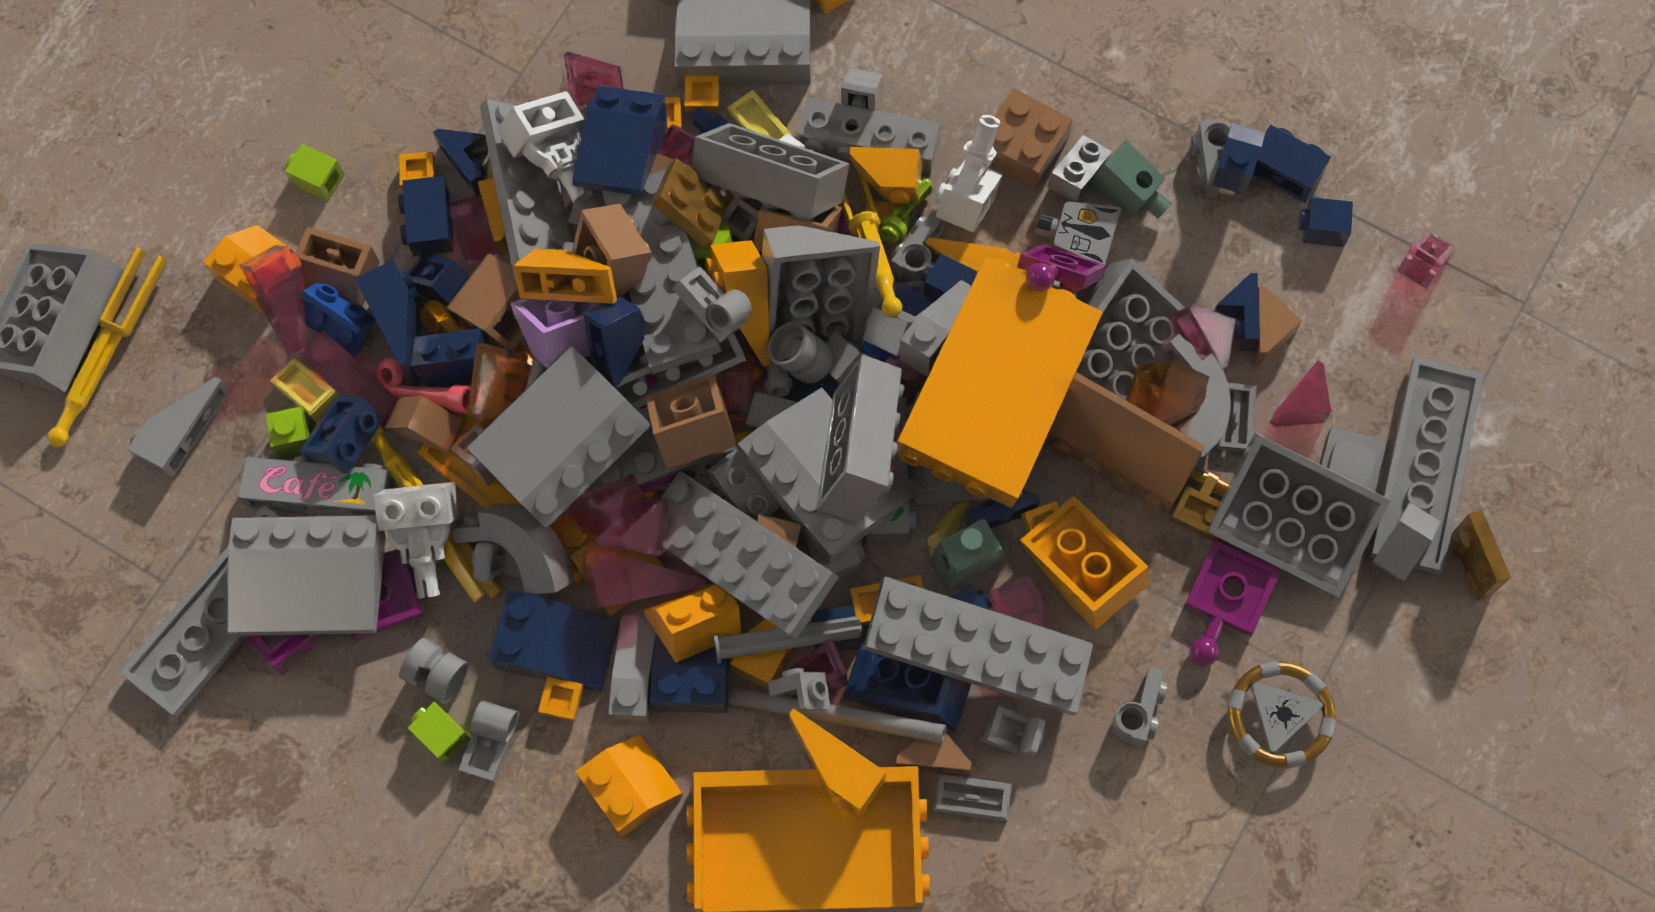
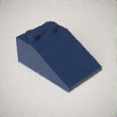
(620, 140)
(394, 306)
(552, 640)
(690, 684)
(906, 689)

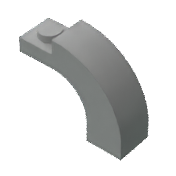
(1213, 416)
(536, 549)

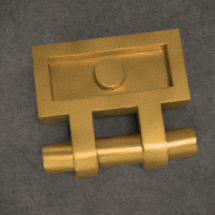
(1197, 508)

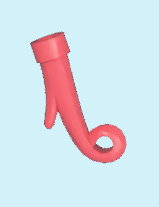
(449, 398)

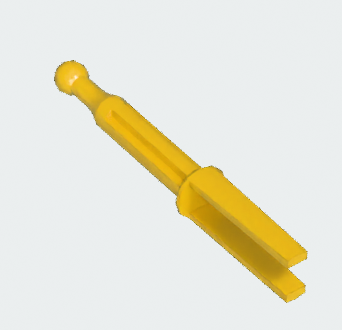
(866, 226)
(105, 344)
(457, 555)

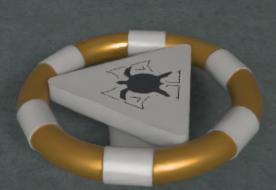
(1281, 714)

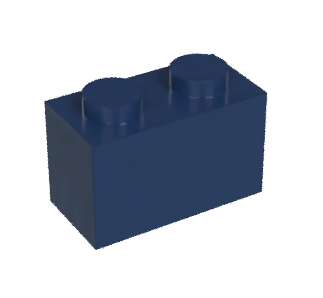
(1290, 163)
(426, 216)
(446, 357)

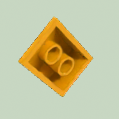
(742, 268)
(1086, 562)

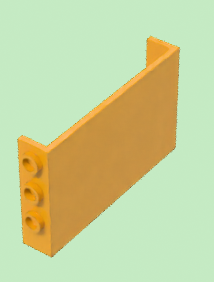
(997, 383)
(784, 846)

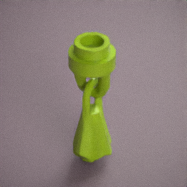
(892, 227)

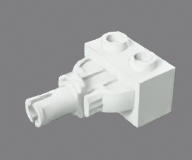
(547, 138)
(973, 185)
(418, 526)

